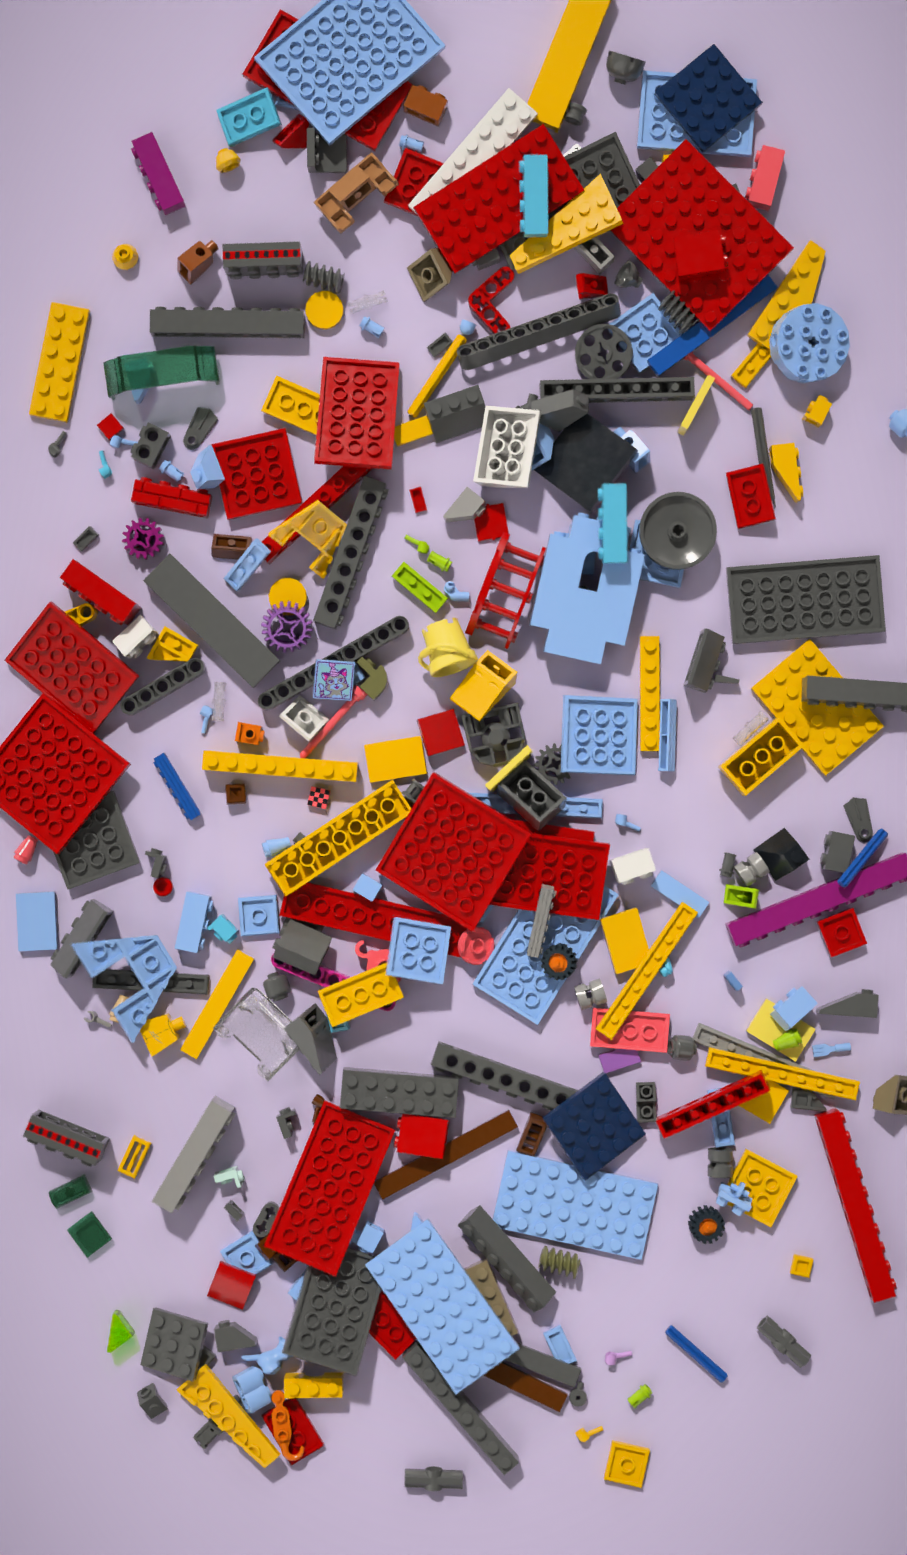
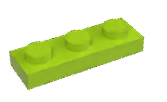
(419, 587)

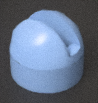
(467, 327)

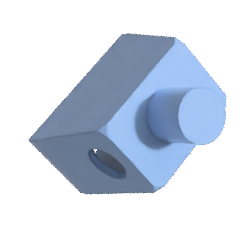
(642, 457)

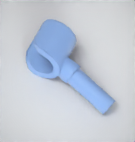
(116, 441)
(207, 713)
(621, 820)

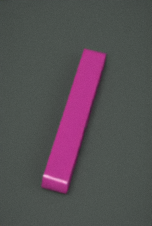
(323, 980)

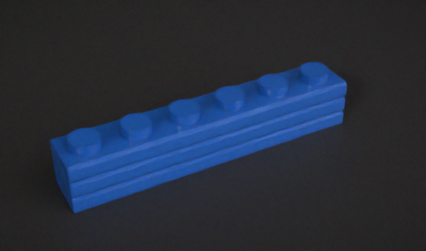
(177, 786)

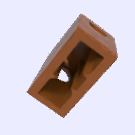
(196, 260)

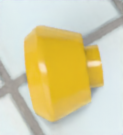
(227, 160)
(125, 261)

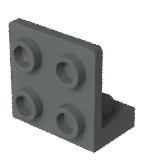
(325, 158)

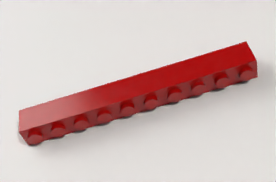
(855, 1205)

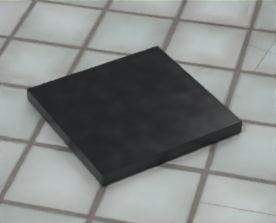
(585, 459)

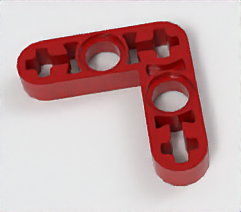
(487, 297)

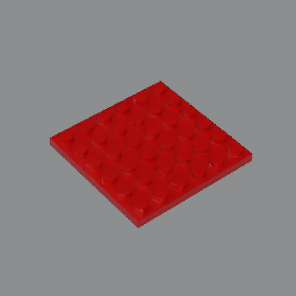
(55, 773)
(453, 851)

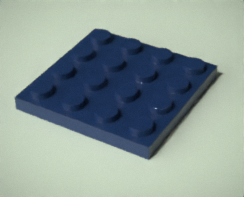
(708, 98)
(594, 1126)

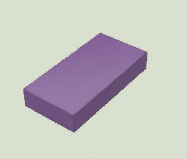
(618, 1059)

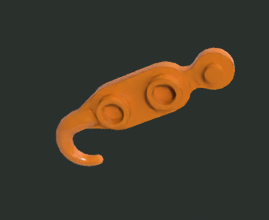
(282, 1426)

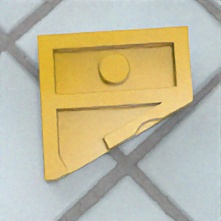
(172, 647)

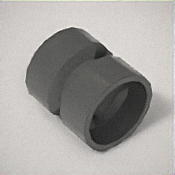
(720, 1162)

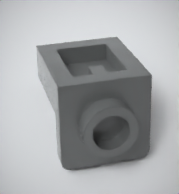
(286, 1125)

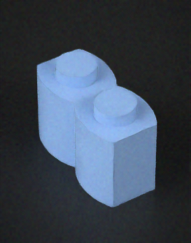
(252, 1389)

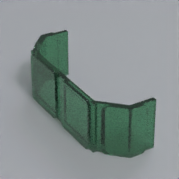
(161, 368)

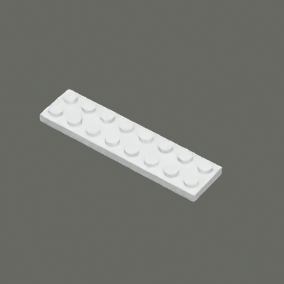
(491, 135)

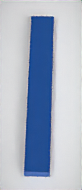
(700, 334)

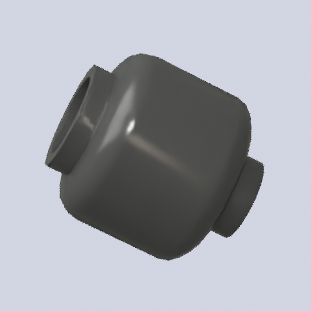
(276, 986)
(681, 1047)

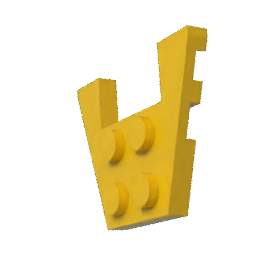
(318, 527)

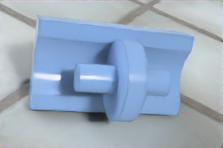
(735, 1195)

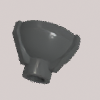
(628, 276)

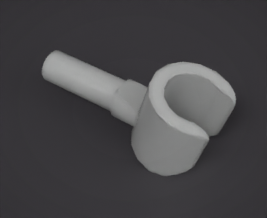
(96, 1019)

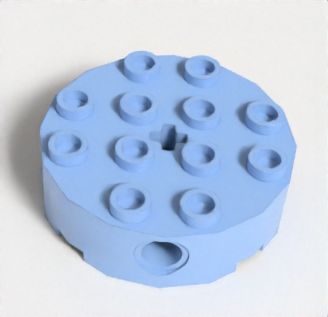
(811, 361)

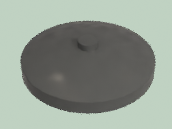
(677, 530)

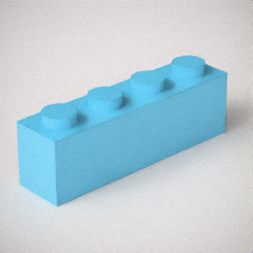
(534, 195)
(614, 523)

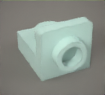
(225, 1176)

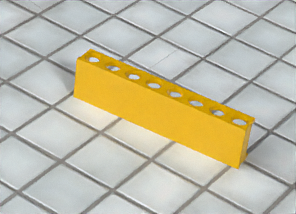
(566, 60)
(338, 838)

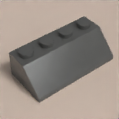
(84, 930)

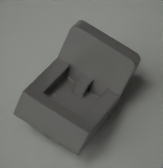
(159, 867)
(151, 1401)

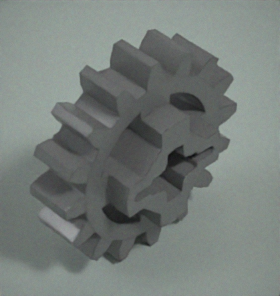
(542, 769)

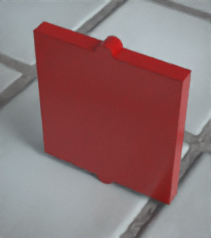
(491, 522)

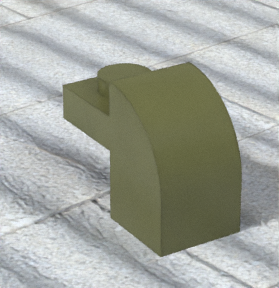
(377, 680)

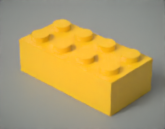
(761, 756)

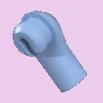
(453, 593)

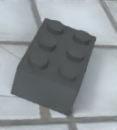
(531, 795)

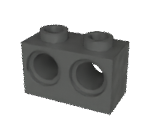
(155, 447)

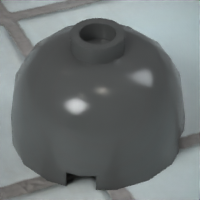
(624, 67)

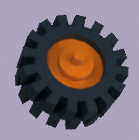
(559, 961)
(706, 1224)

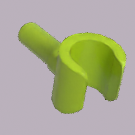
(423, 547)

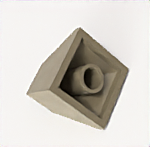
(430, 273)
(892, 1096)

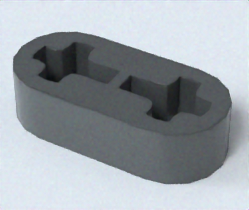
(262, 1217)

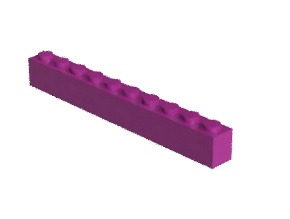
(816, 900)

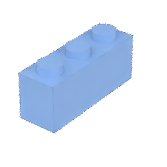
(193, 922)

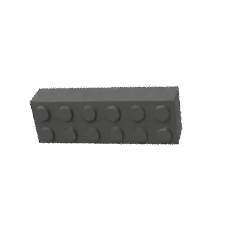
(399, 1092)

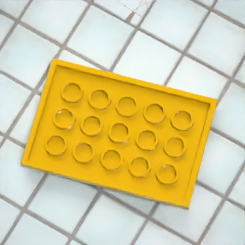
(825, 731)

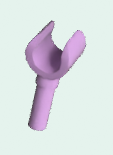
(610, 1357)

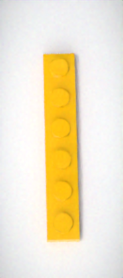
(649, 693)

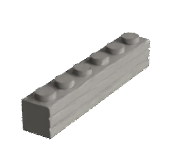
(541, 916)

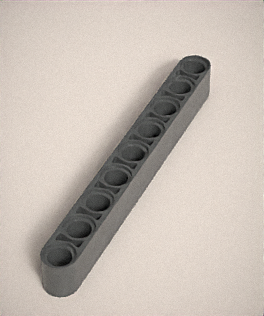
(538, 331)
(340, 655)

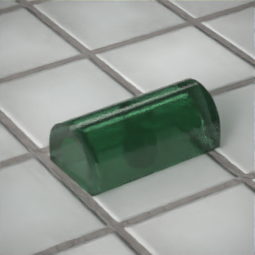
(70, 1191)

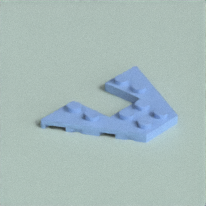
(149, 964)

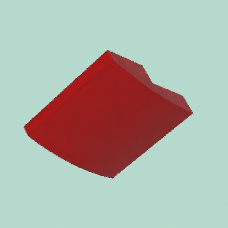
(231, 1285)

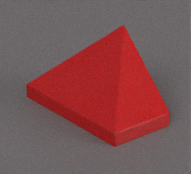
(294, 134)

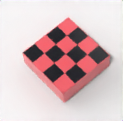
(318, 797)

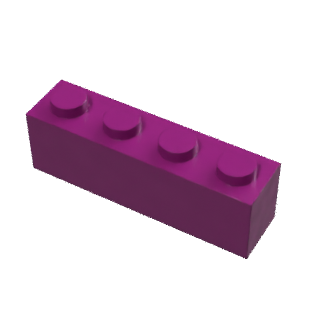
(158, 173)

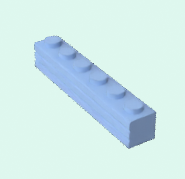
(667, 734)

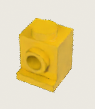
(817, 411)

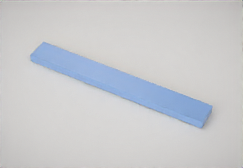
(574, 806)

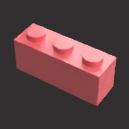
(764, 177)

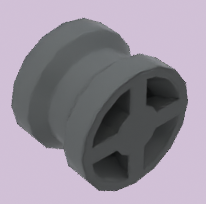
(575, 114)

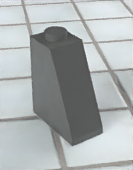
(561, 409)

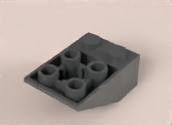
(313, 1037)

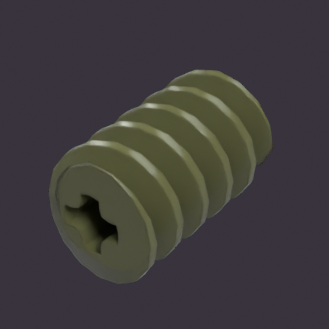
(559, 1262)

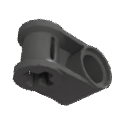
(413, 797)

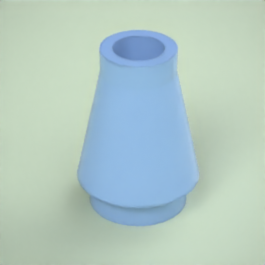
(275, 846)

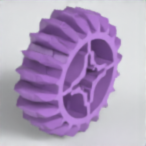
(294, 622)

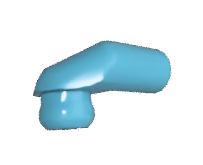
(667, 968)

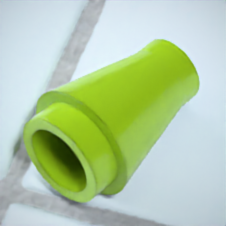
(788, 1040)

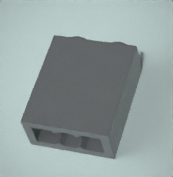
(301, 946)

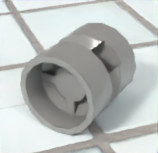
(751, 869)
(597, 993)

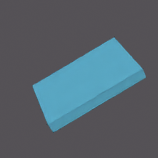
(248, 117)

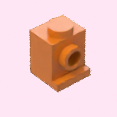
(241, 733)

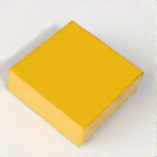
(801, 1265)

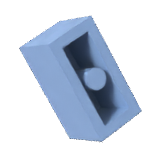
(794, 1008)

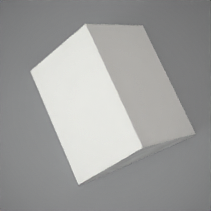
(304, 718)

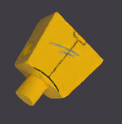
(161, 1032)

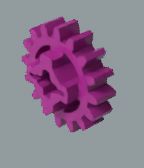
(149, 534)

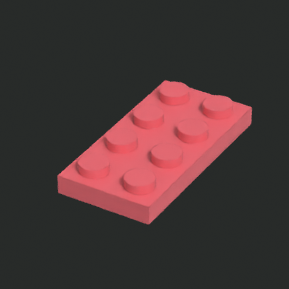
(639, 1032)

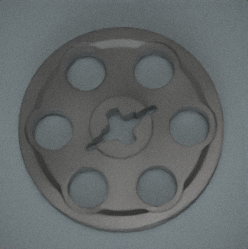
(608, 345)

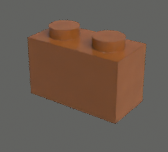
(425, 105)

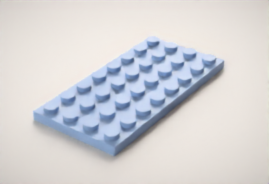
(519, 978)
(559, 1205)
(442, 1306)

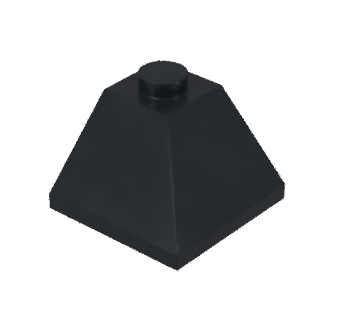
(781, 854)

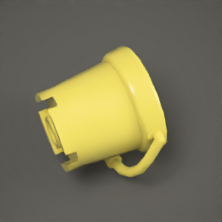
(446, 649)

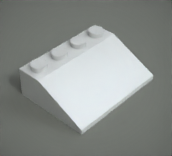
(506, 447)

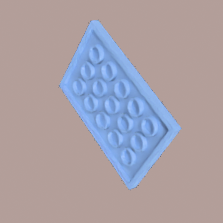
(662, 132)

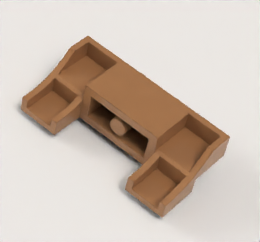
(352, 189)

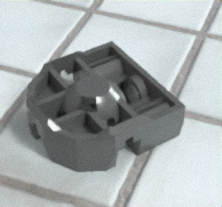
(492, 742)

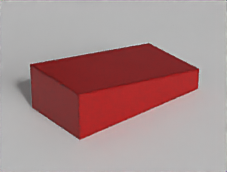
(418, 499)

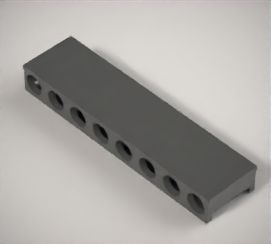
(211, 620)

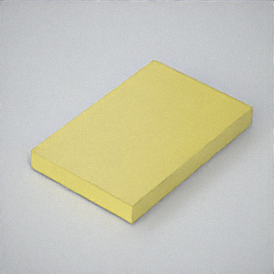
(695, 405)
(524, 755)
(767, 1029)

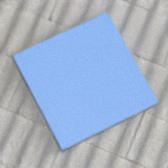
(599, 735)

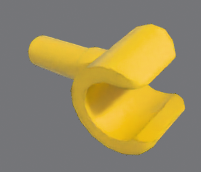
(584, 1436)

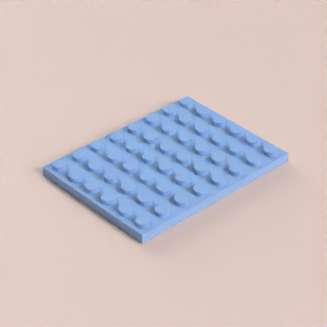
(348, 59)

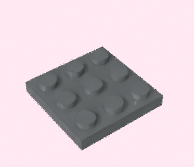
(174, 1344)

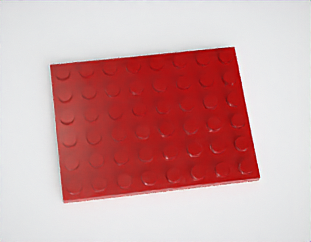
(691, 198)

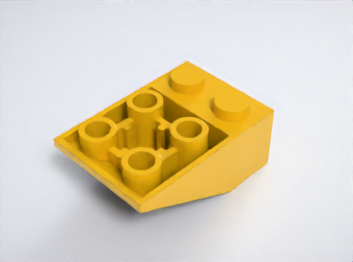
(484, 685)

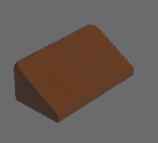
(229, 546)

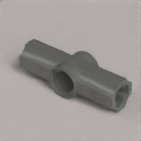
(783, 1341)
(434, 1478)

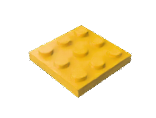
(766, 1184)

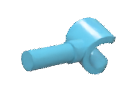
(104, 471)

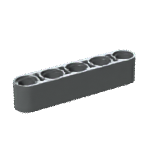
(153, 687)

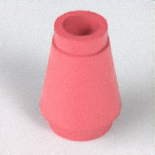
(26, 850)

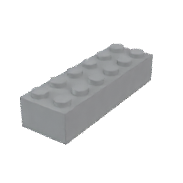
(191, 1158)

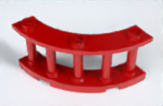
(491, 583)

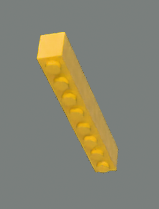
(280, 766)

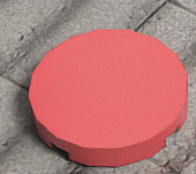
(475, 946)

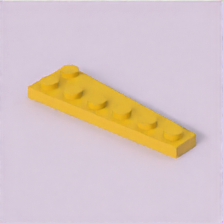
(218, 1404)

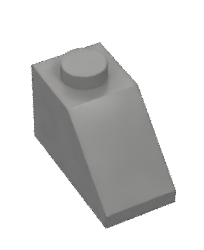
(465, 507)

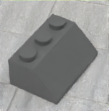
(456, 413)
(705, 661)

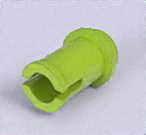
(439, 561)
(640, 1395)

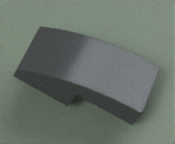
(646, 1102)

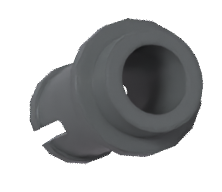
(728, 864)

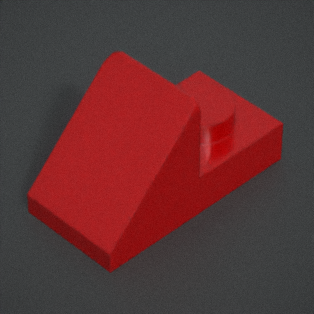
(591, 285)

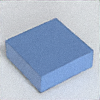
(733, 980)

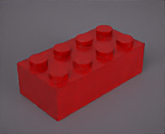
(94, 589)

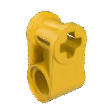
(77, 614)

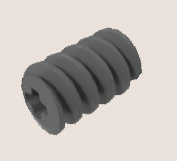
(323, 277)
(677, 313)

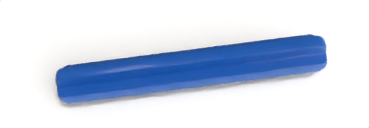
(862, 858)
(696, 1353)

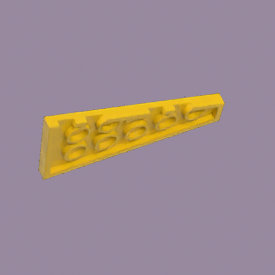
(577, 222)
(795, 290)

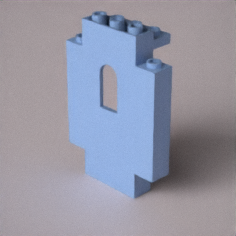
(580, 618)

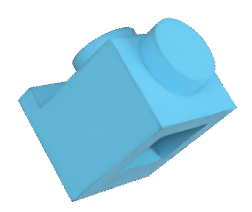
(223, 929)

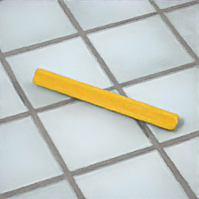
(436, 376)

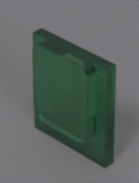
(89, 1234)

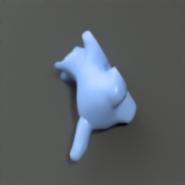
(270, 1360)

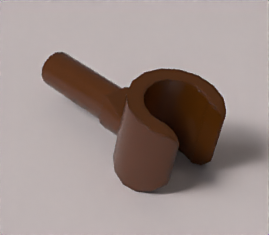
(318, 1102)

